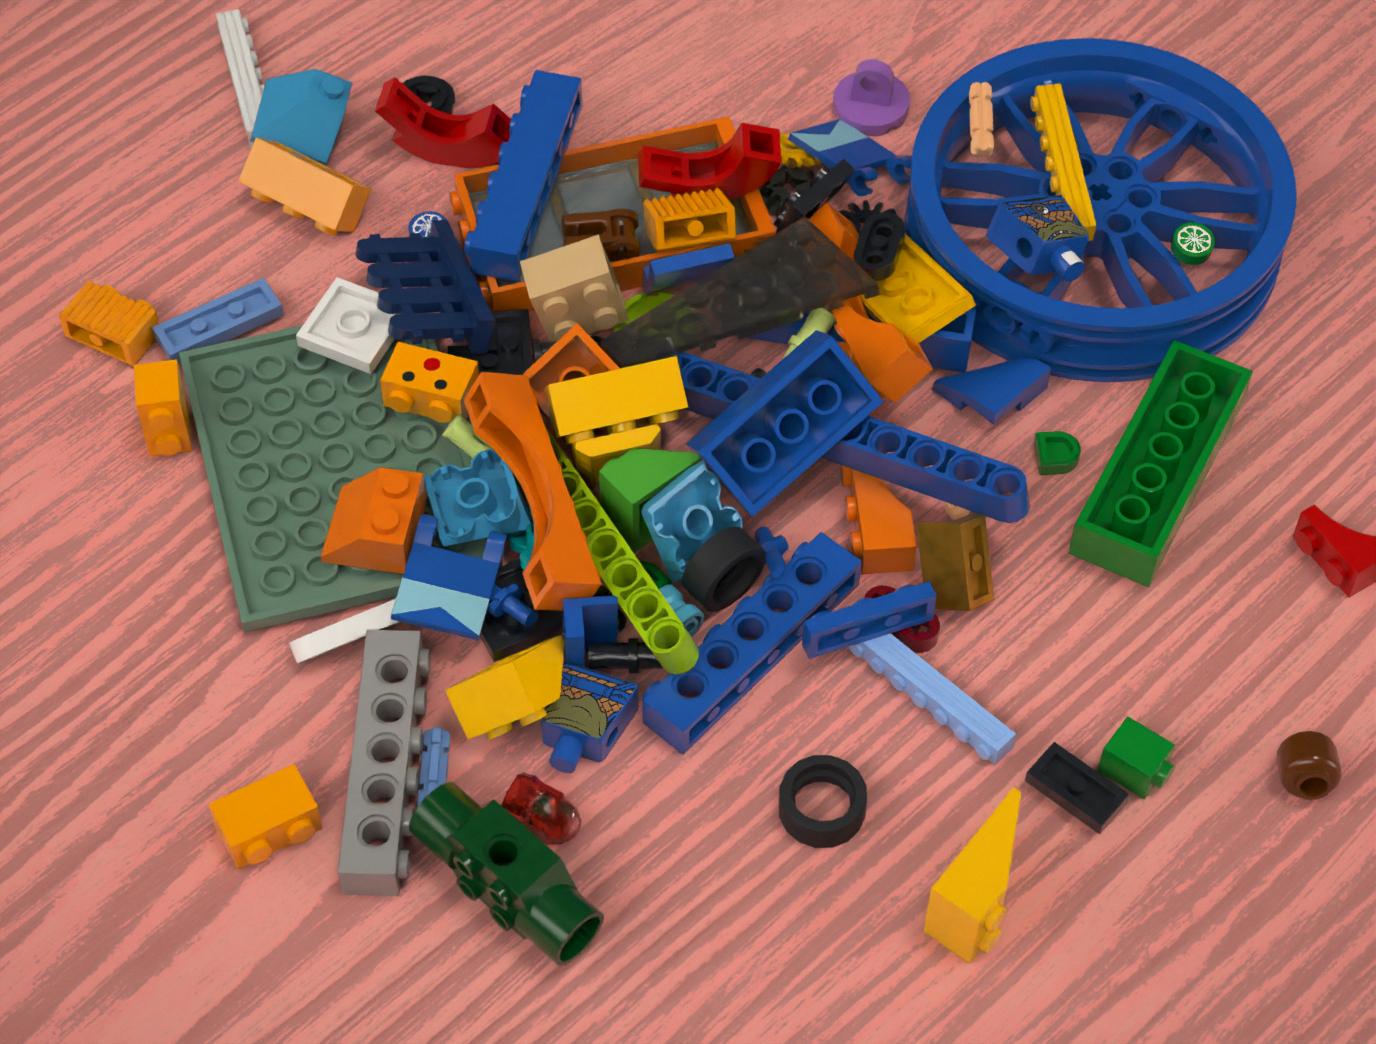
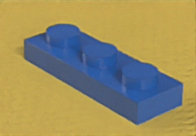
(868, 619)

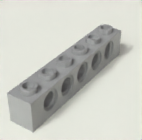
(365, 867)

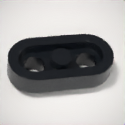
(880, 245)

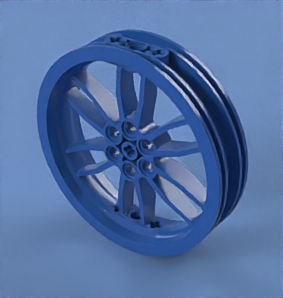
(1126, 200)

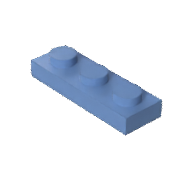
(219, 319)

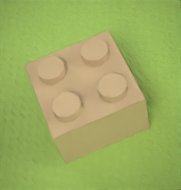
(573, 288)

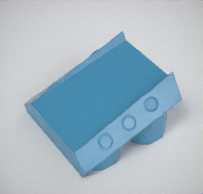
(477, 500)
(687, 516)

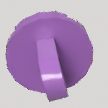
(872, 99)

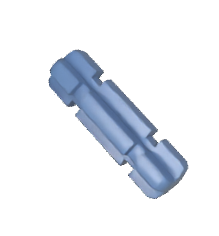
(433, 761)

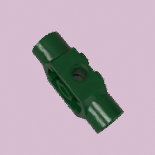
(507, 871)

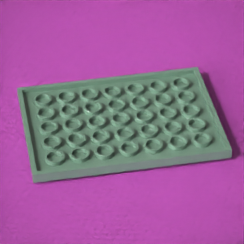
(277, 448)

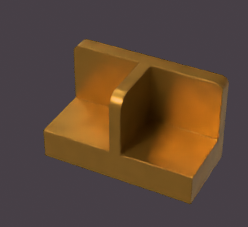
(957, 561)

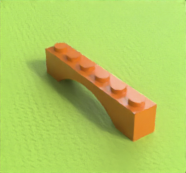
(882, 350)
(510, 422)
(883, 524)

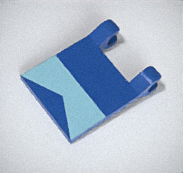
(839, 141)
(447, 587)

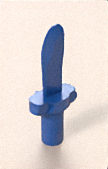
(774, 549)
(507, 601)

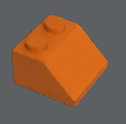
(376, 521)

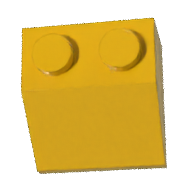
(509, 690)

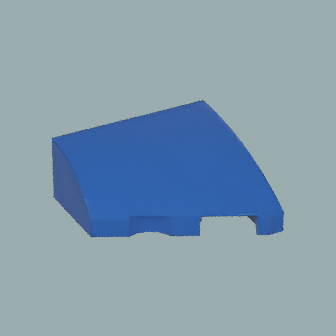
(996, 387)

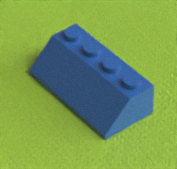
(785, 422)

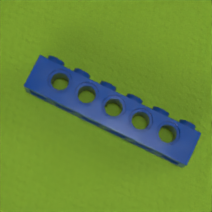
(685, 720)

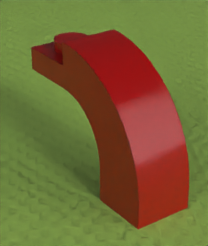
(442, 137)
(734, 168)

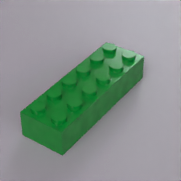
(1160, 463)

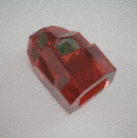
(542, 809)

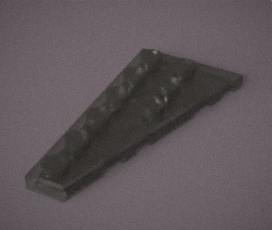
(746, 297)

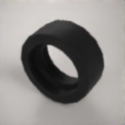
(724, 568)
(822, 769)

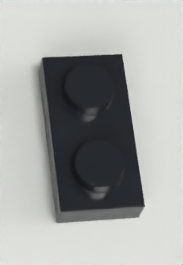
(1076, 787)

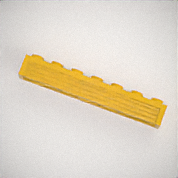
(1062, 153)

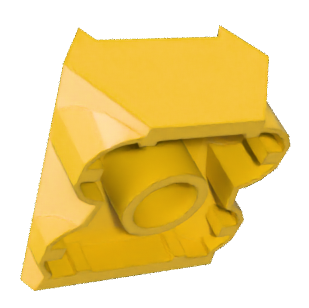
(594, 453)

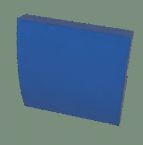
(684, 268)

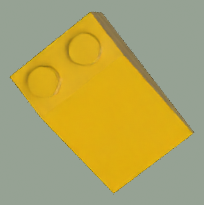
(970, 894)

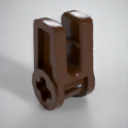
(606, 225)

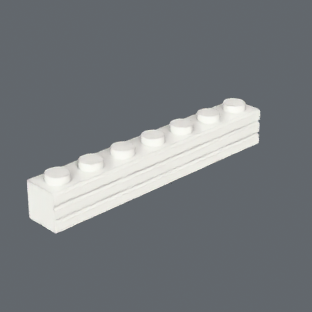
(241, 66)

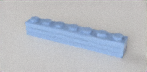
(938, 695)

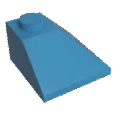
(303, 112)

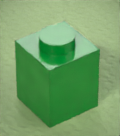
(1137, 758)

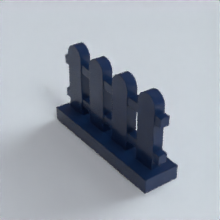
(442, 284)

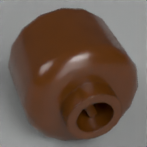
(1309, 765)

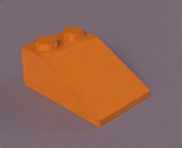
(570, 358)

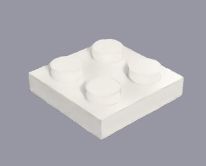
(348, 327)

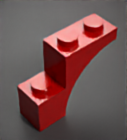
(1340, 551)

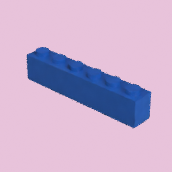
(524, 175)

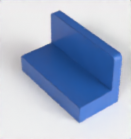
(588, 621)

